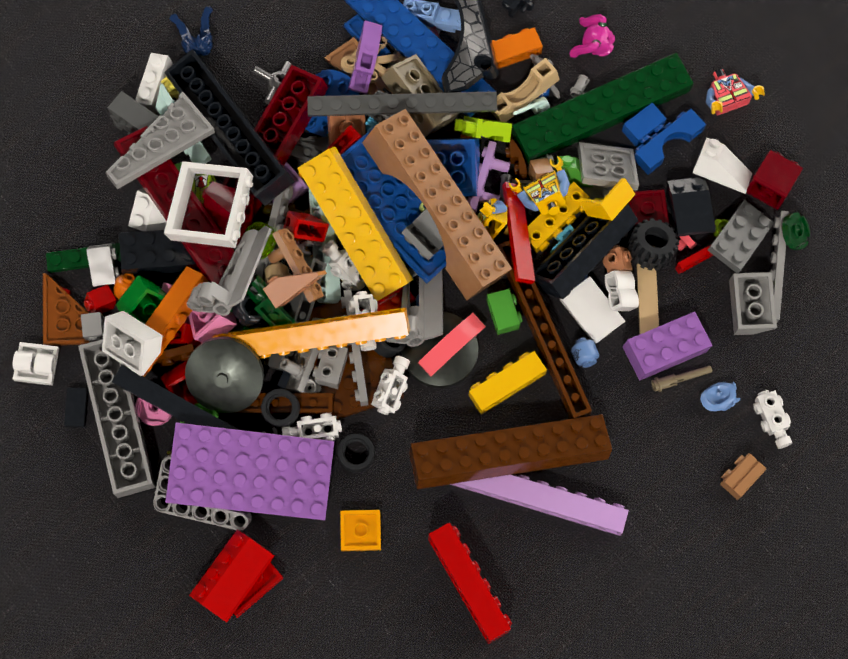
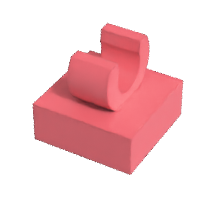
(686, 241)

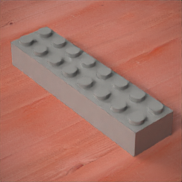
(117, 423)

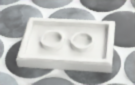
(592, 310)

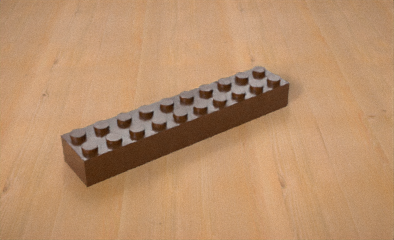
(509, 451)

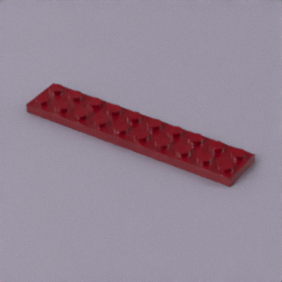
(160, 187)

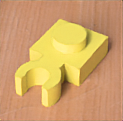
(170, 88)

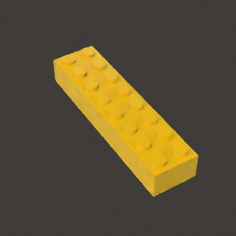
(355, 223)

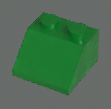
(141, 299)

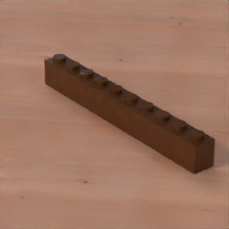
(548, 342)

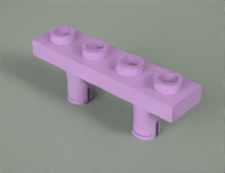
(489, 163)

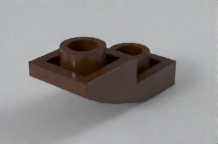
(515, 157)

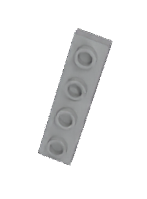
(301, 369)

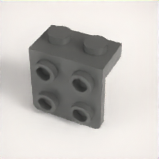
(424, 235)

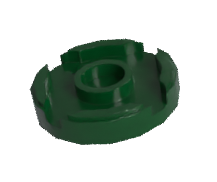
(795, 231)

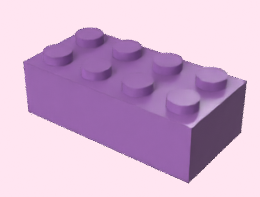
(667, 346)

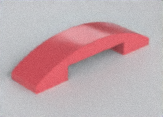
(451, 344)

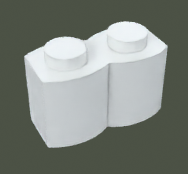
(621, 290)

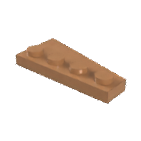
(348, 49)

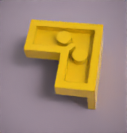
(611, 204)

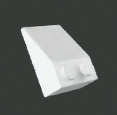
(722, 166)
(145, 214)

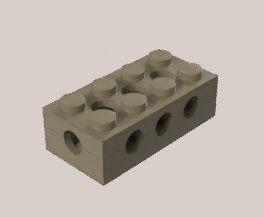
(414, 78)

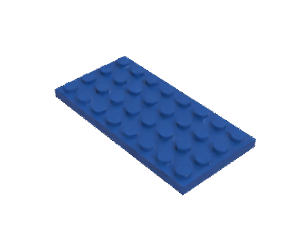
(394, 207)

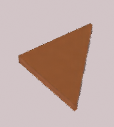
(61, 316)

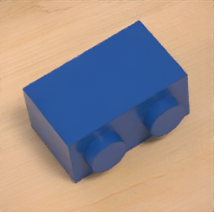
(644, 125)

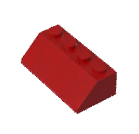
(231, 575)

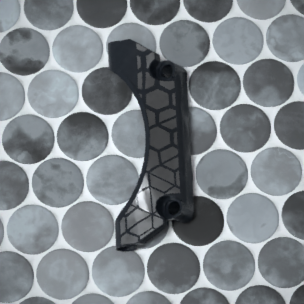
(474, 50)

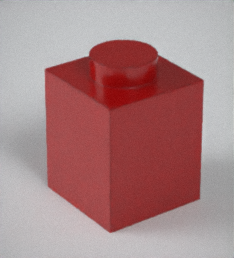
(100, 300)

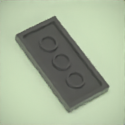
(740, 236)

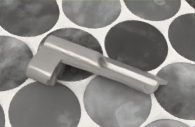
(236, 279)
(427, 318)

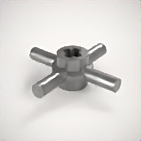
(274, 80)

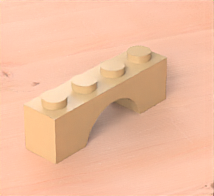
(539, 80)

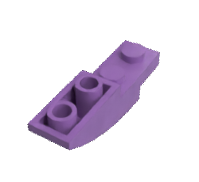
(365, 57)

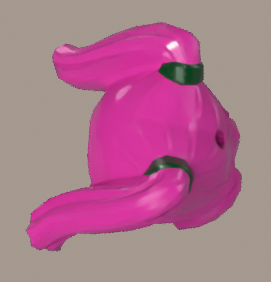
(596, 38)

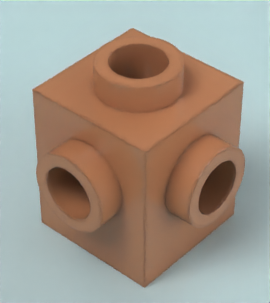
(618, 259)

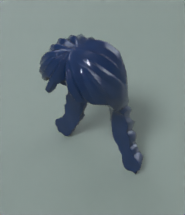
(203, 42)

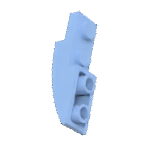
(434, 16)

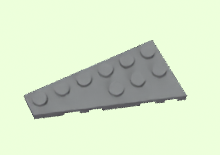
(165, 138)

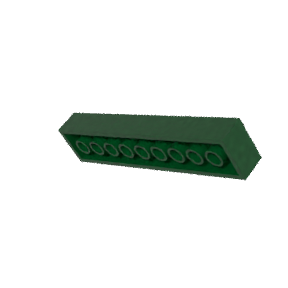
(601, 108)

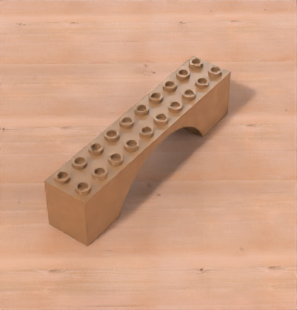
(470, 251)

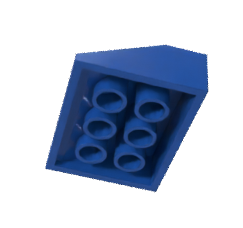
(460, 160)

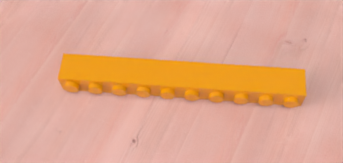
(325, 332)

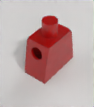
(300, 223)

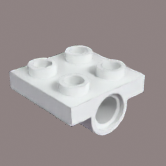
(35, 363)

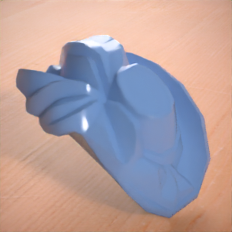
(719, 396)

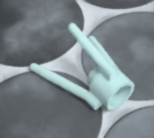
(538, 105)

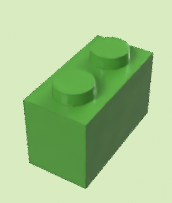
(503, 311)

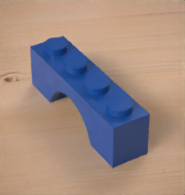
(685, 127)

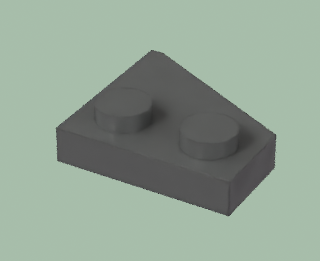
(309, 148)

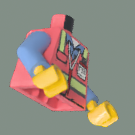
(730, 93)

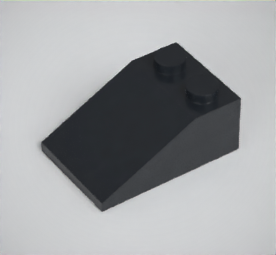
(690, 206)

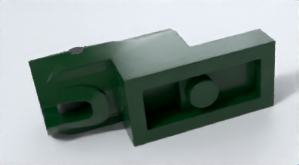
(264, 306)

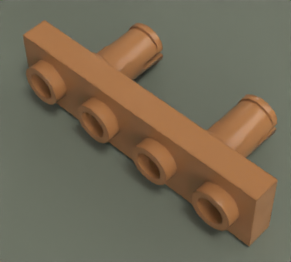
(289, 250)

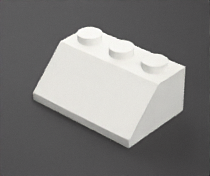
(131, 342)

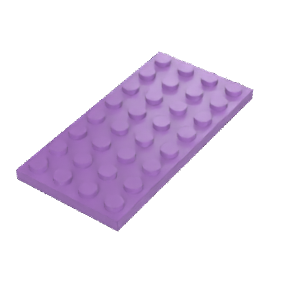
(249, 471)

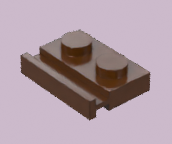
(175, 355)

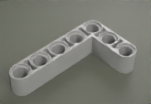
(193, 511)

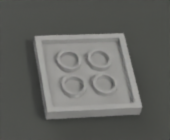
(607, 165)

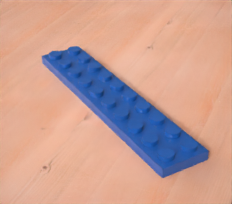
(411, 37)

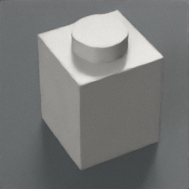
(92, 326)

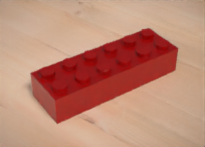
(468, 582)

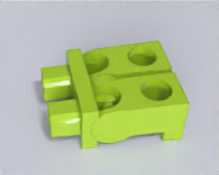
(484, 128)

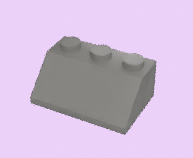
(752, 303)

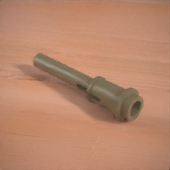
(672, 380)

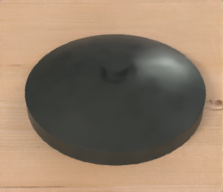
(454, 370)
(224, 374)

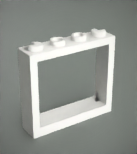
(181, 197)

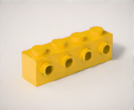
(550, 226)
(507, 382)

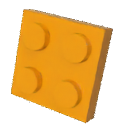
(360, 530)

